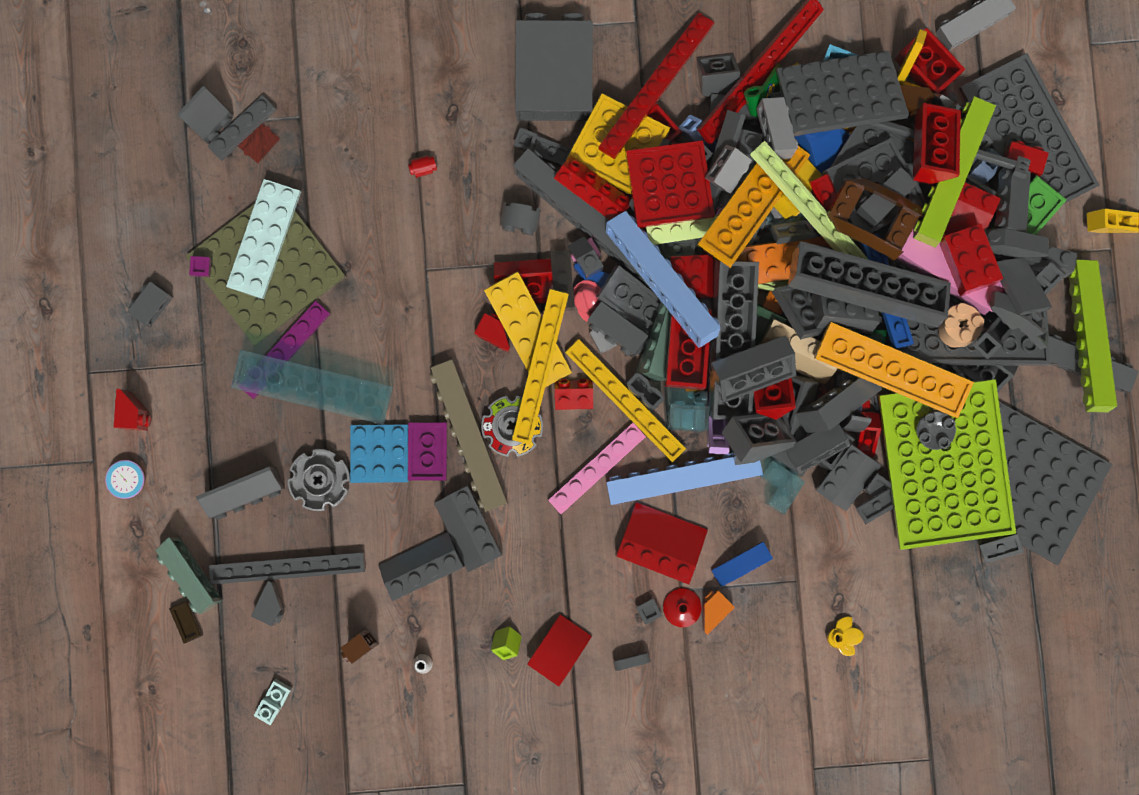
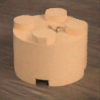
(970, 322)

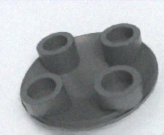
(936, 430)

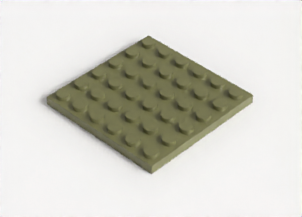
(299, 278)

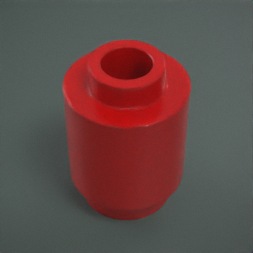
(422, 166)

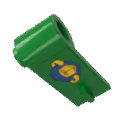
(756, 93)

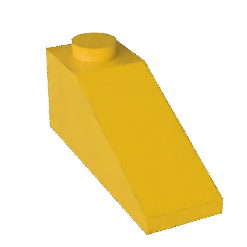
(1112, 221)

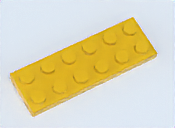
(522, 322)

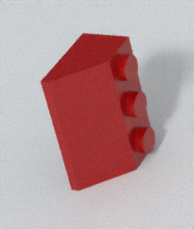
(534, 273)

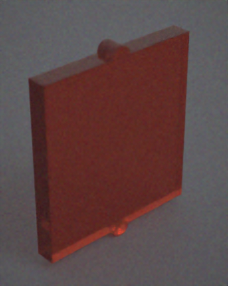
(258, 143)

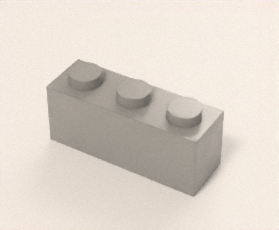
(777, 127)

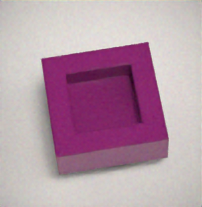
(200, 266)

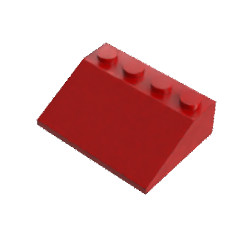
(662, 543)

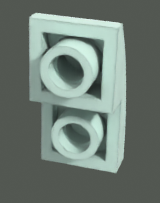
(273, 701)

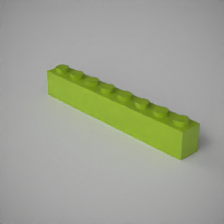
(946, 193)
(1092, 337)

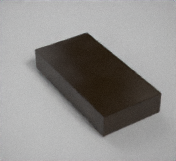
(185, 622)

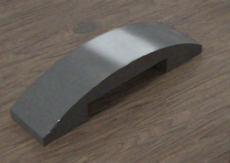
(547, 149)

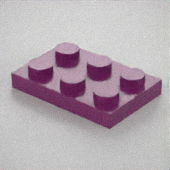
(427, 451)

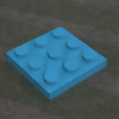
(378, 453)

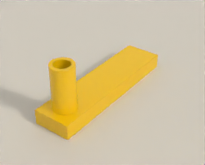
(910, 58)

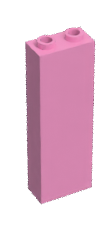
(932, 263)

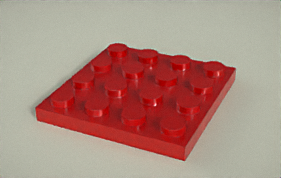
(669, 184)

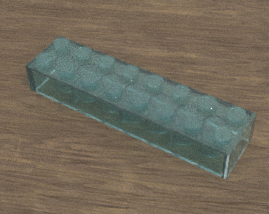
(312, 387)

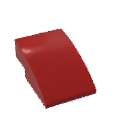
(559, 650)

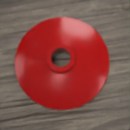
(675, 600)

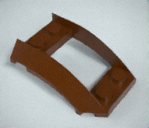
(899, 228)

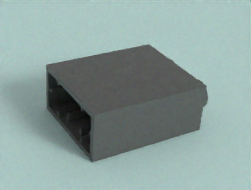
(553, 68)

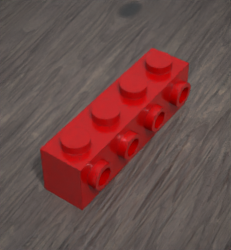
(592, 188)

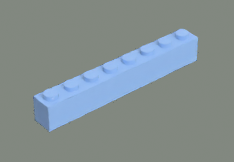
(663, 279)
(679, 479)

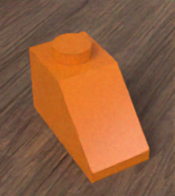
(715, 610)

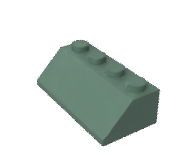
(188, 575)

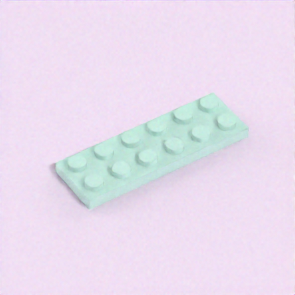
(263, 239)

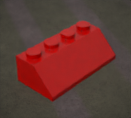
(936, 144)

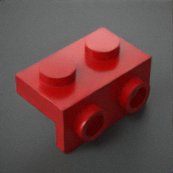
(573, 394)

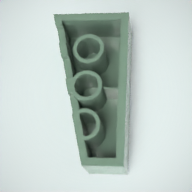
(654, 357)

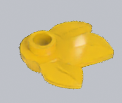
(847, 636)

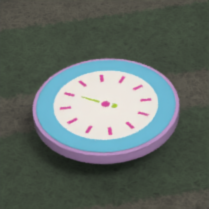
(125, 479)

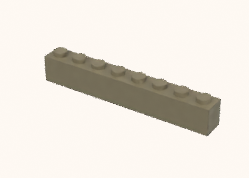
(469, 436)

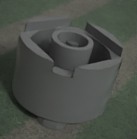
(520, 218)

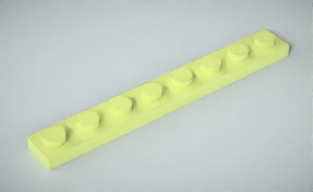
(803, 200)

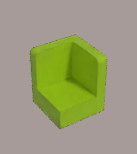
(506, 643)

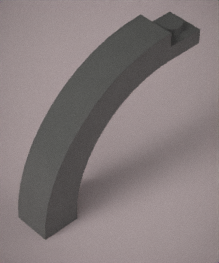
(997, 331)

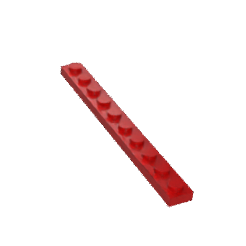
(761, 67)
(656, 86)

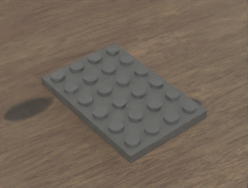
(842, 93)

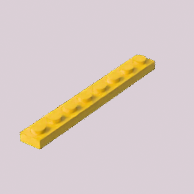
(540, 366)
(625, 400)

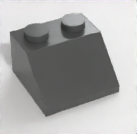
(717, 74)

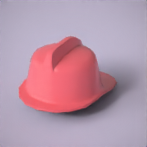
(585, 298)

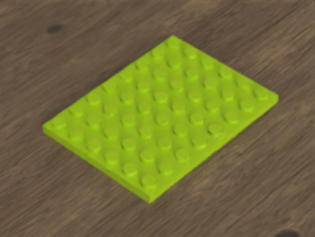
(951, 490)

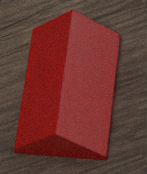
(775, 399)

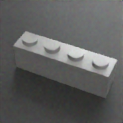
(973, 21)

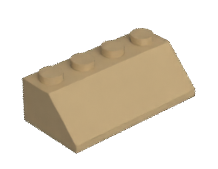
(804, 351)

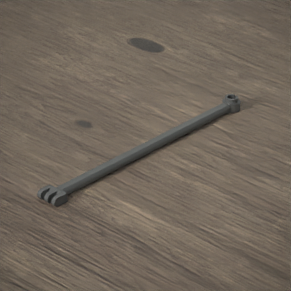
(1019, 167)

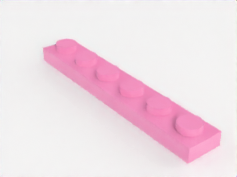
(597, 468)

